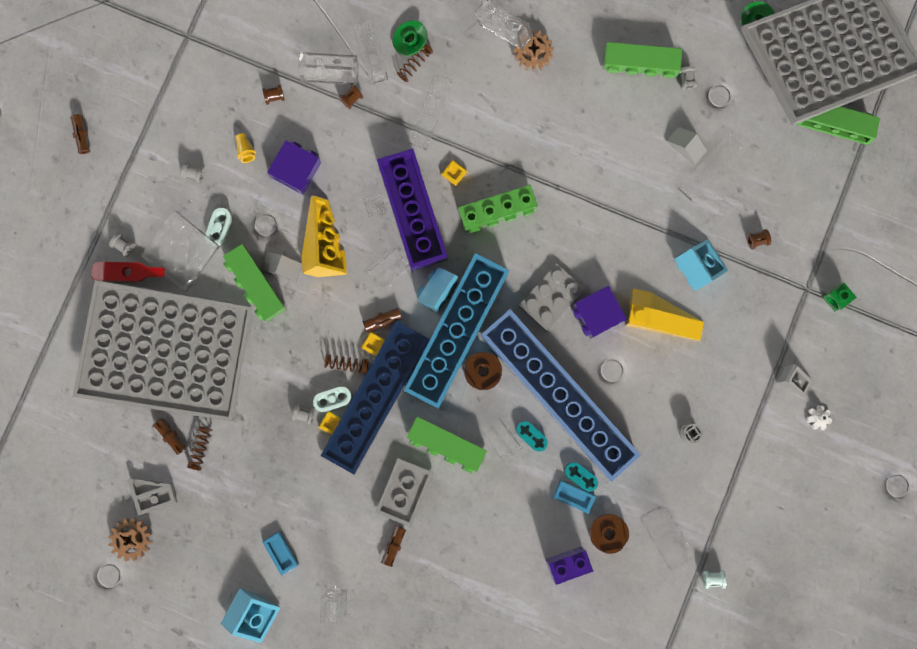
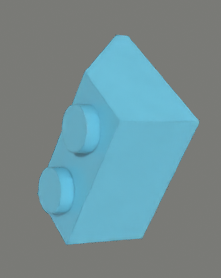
(701, 265)
(438, 289)
(250, 616)

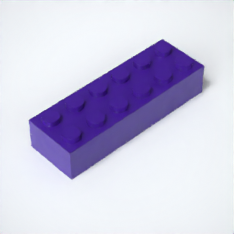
(412, 209)

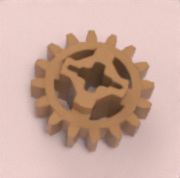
(540, 49)
(125, 546)

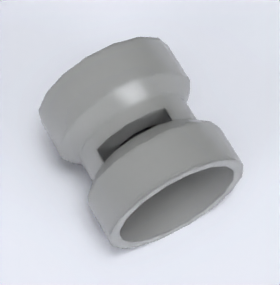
(687, 433)

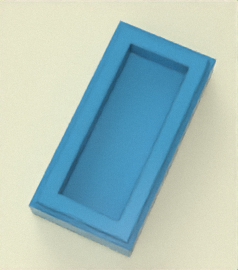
(574, 496)
(280, 553)

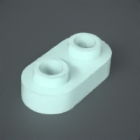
(216, 226)
(332, 398)

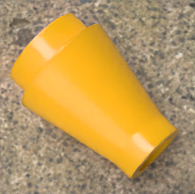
(245, 151)

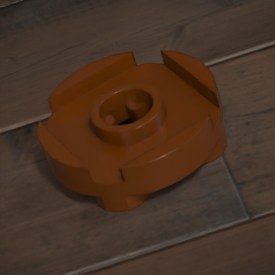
(493, 374)
(599, 527)

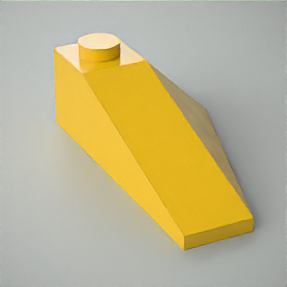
(321, 247)
(655, 314)

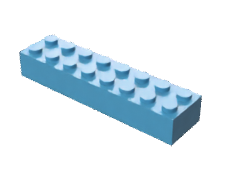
(456, 331)

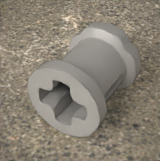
(688, 78)
(193, 172)
(122, 244)
(303, 414)

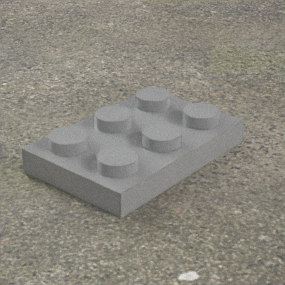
(551, 297)
(404, 492)

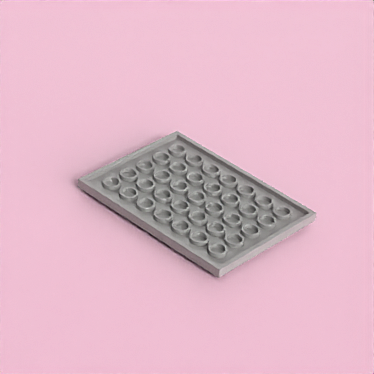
(830, 53)
(162, 351)

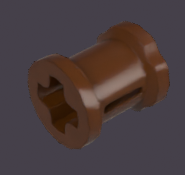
(273, 94)
(351, 96)
(764, 236)

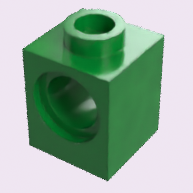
(839, 297)

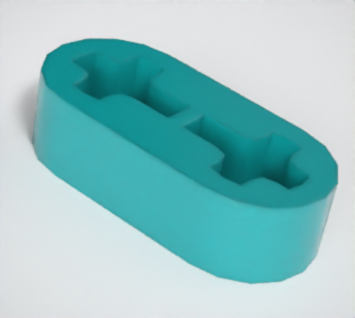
(528, 440)
(584, 473)

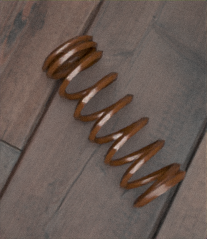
(426, 48)
(364, 363)
(192, 465)

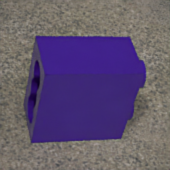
(294, 166)
(598, 312)
(569, 565)

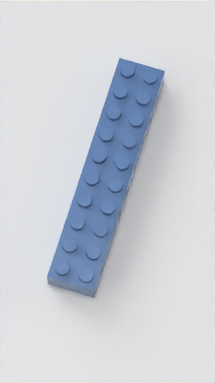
(560, 395)

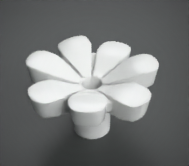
(819, 417)

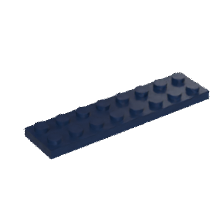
(375, 397)

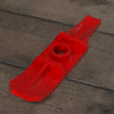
(116, 271)

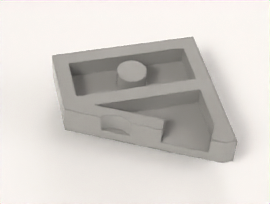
(151, 495)

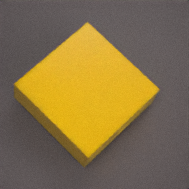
(454, 173)
(373, 343)
(329, 422)

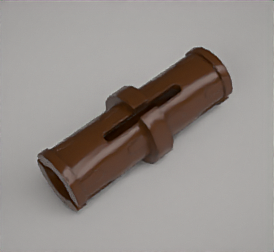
(80, 134)
(382, 319)
(169, 436)
(393, 546)

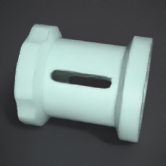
(714, 579)

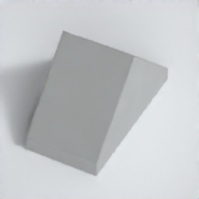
(687, 144)
(281, 266)
(794, 380)

